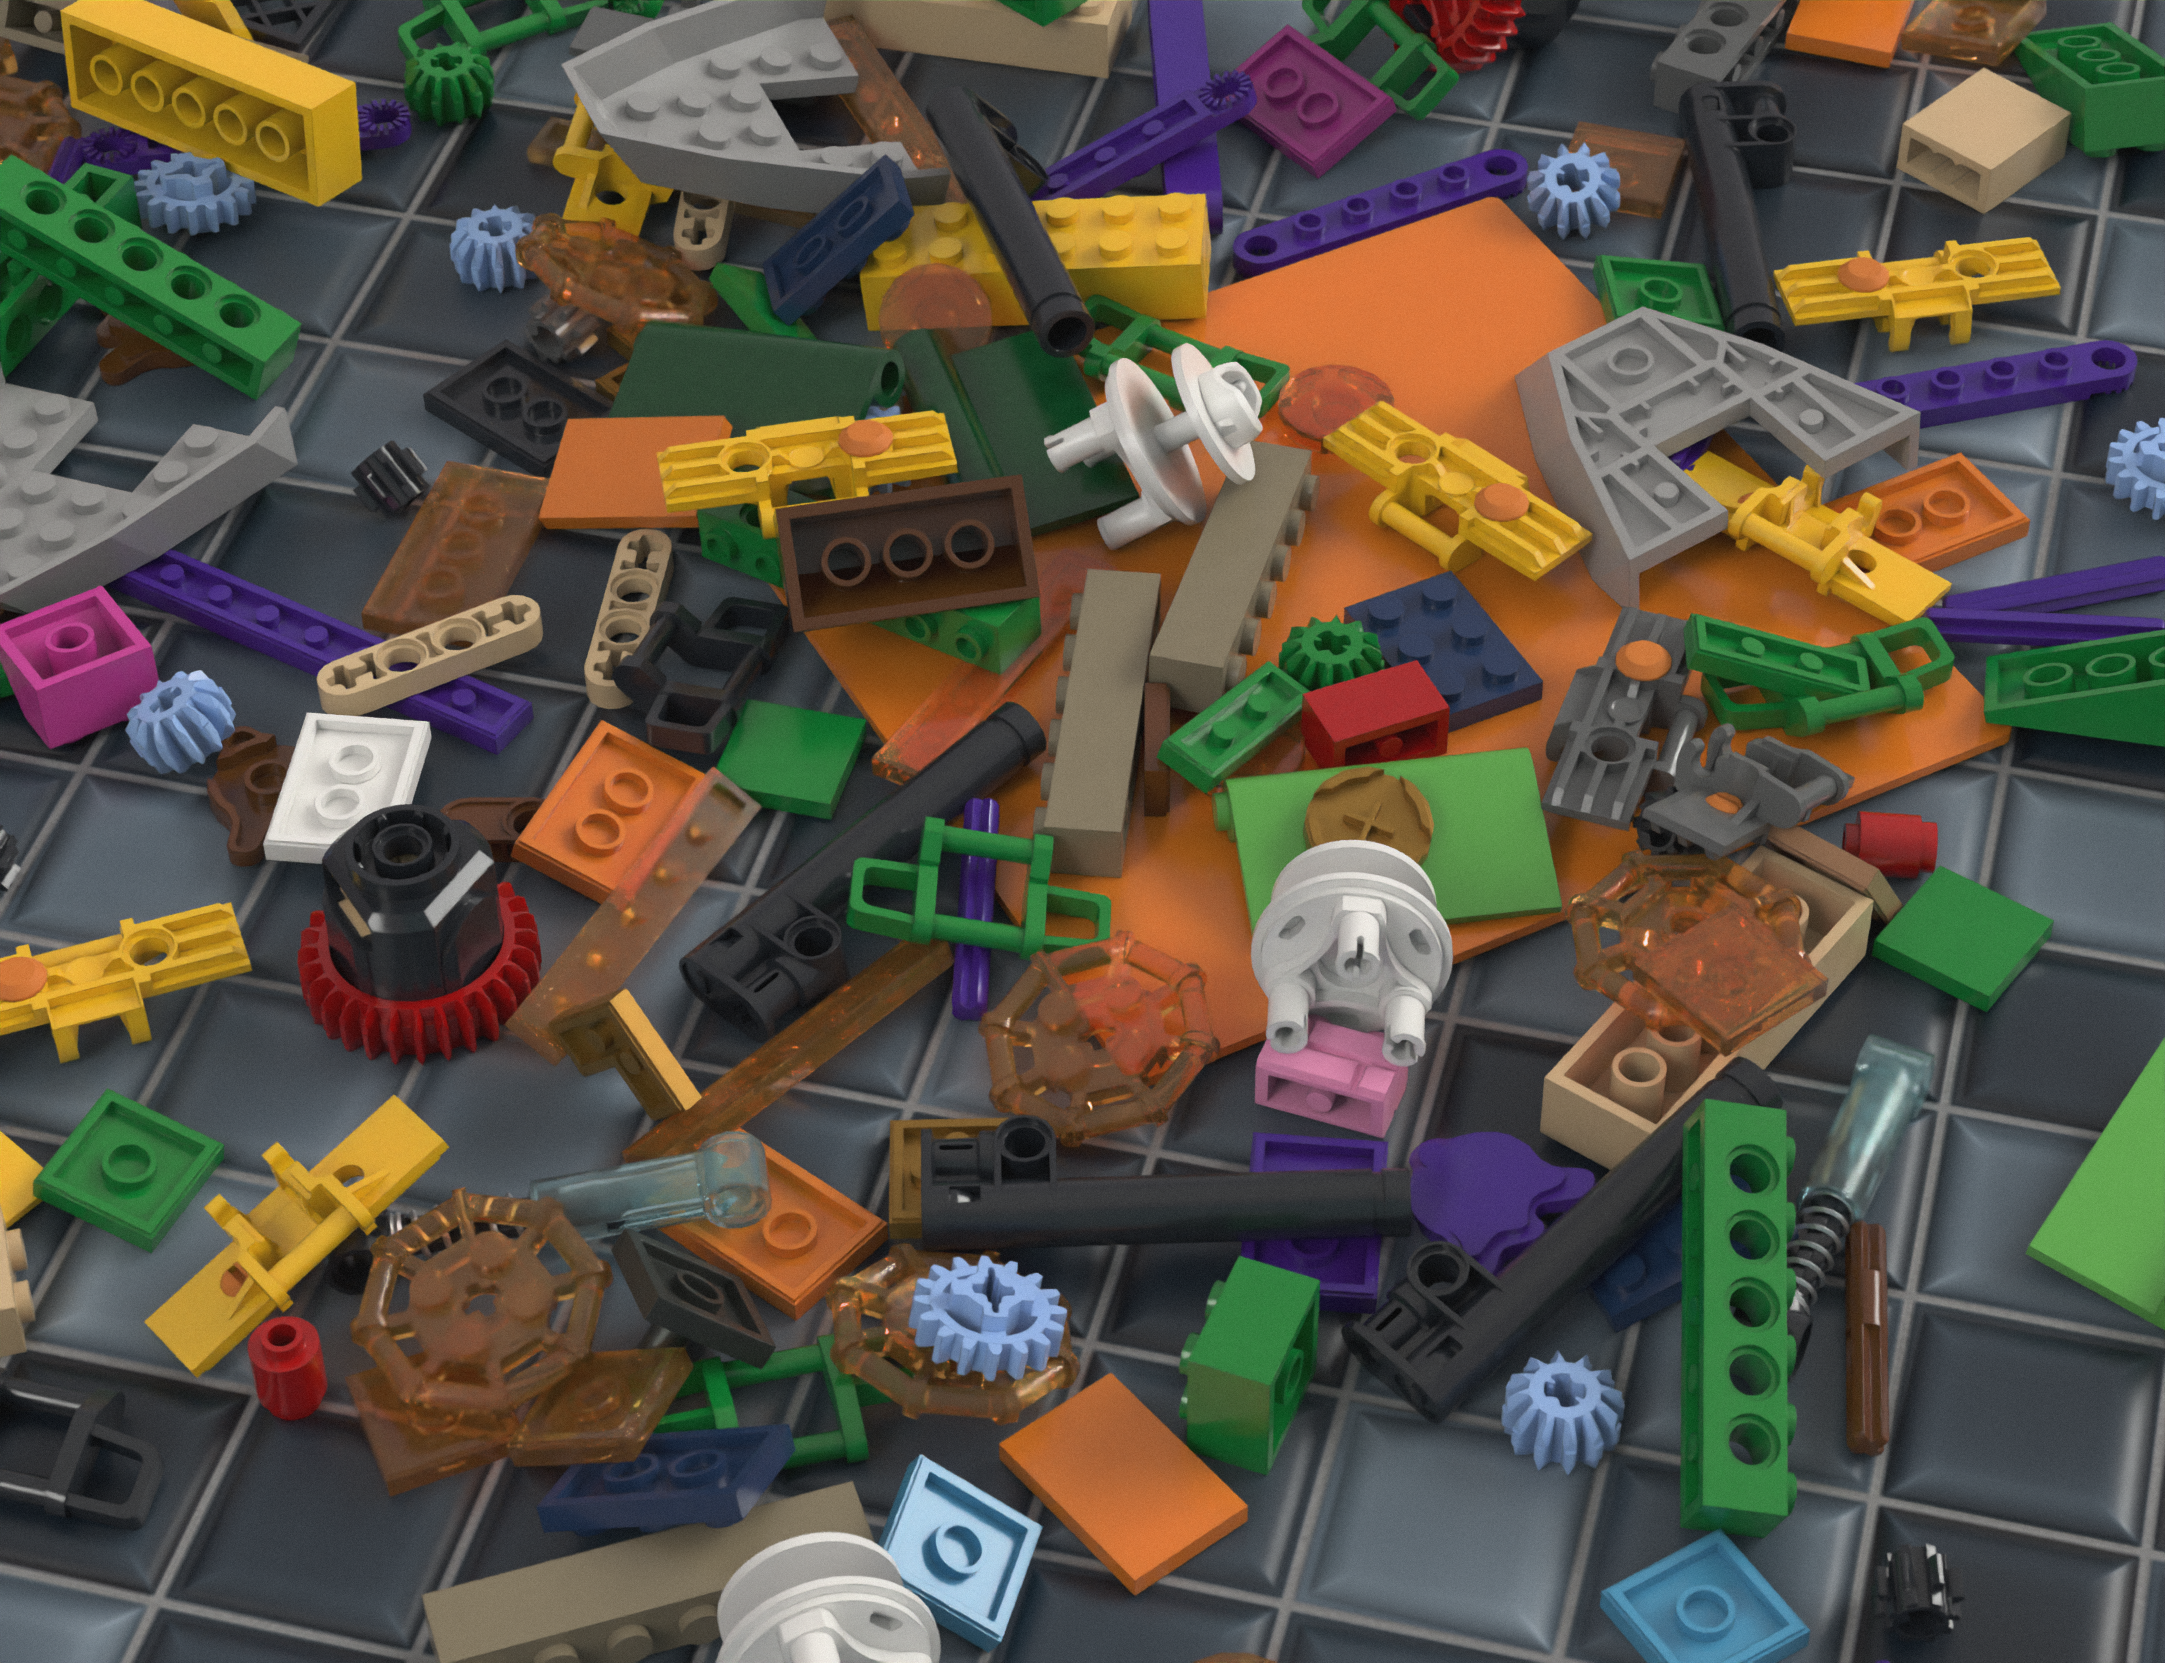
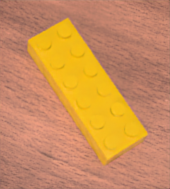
(214, 96)
(1126, 248)

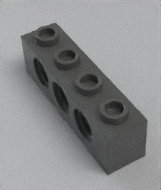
(1719, 45)

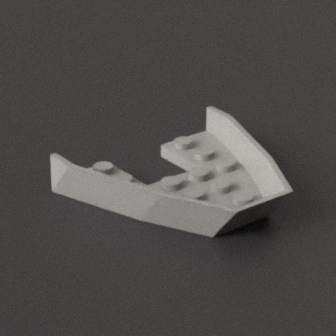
(695, 111)
(1654, 384)
(80, 535)

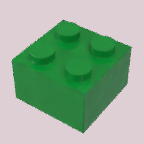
(1250, 1364)

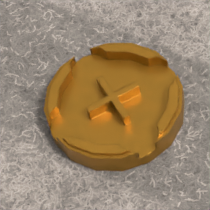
(1370, 808)

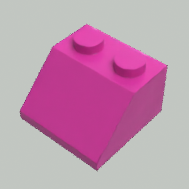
(76, 666)

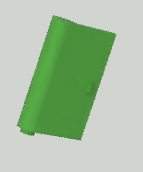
(1485, 847)
(2113, 1212)

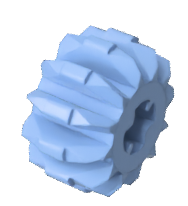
(1590, 204)
(486, 246)
(180, 722)
(1562, 1412)

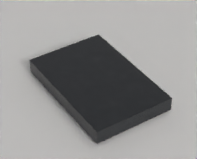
(515, 405)

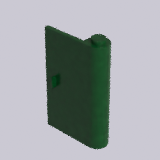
(755, 380)
(999, 411)

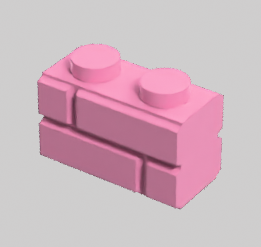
(1333, 1079)

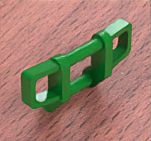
(450, 14)
(1404, 65)
(1144, 333)
(1888, 690)
(922, 879)
(846, 1394)

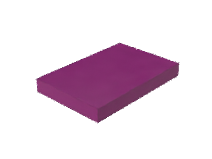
(1310, 102)

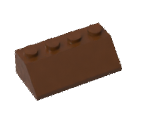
(906, 553)

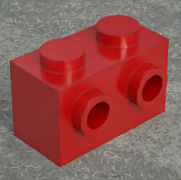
(1376, 719)

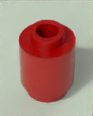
(1893, 843)
(288, 1367)

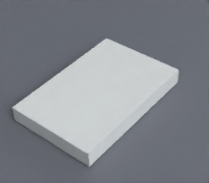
(341, 775)

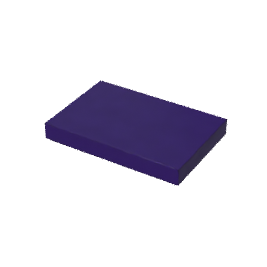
(1344, 1266)

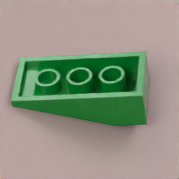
(2104, 81)
(2083, 688)

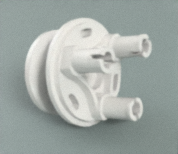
(1154, 445)
(1353, 942)
(824, 1603)

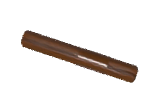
(1866, 1339)

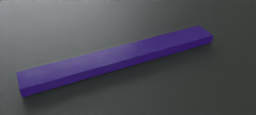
(312, 640)

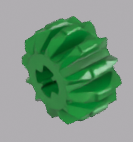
(449, 83)
(1329, 653)

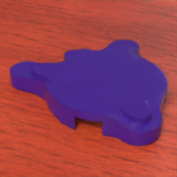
(1488, 1194)

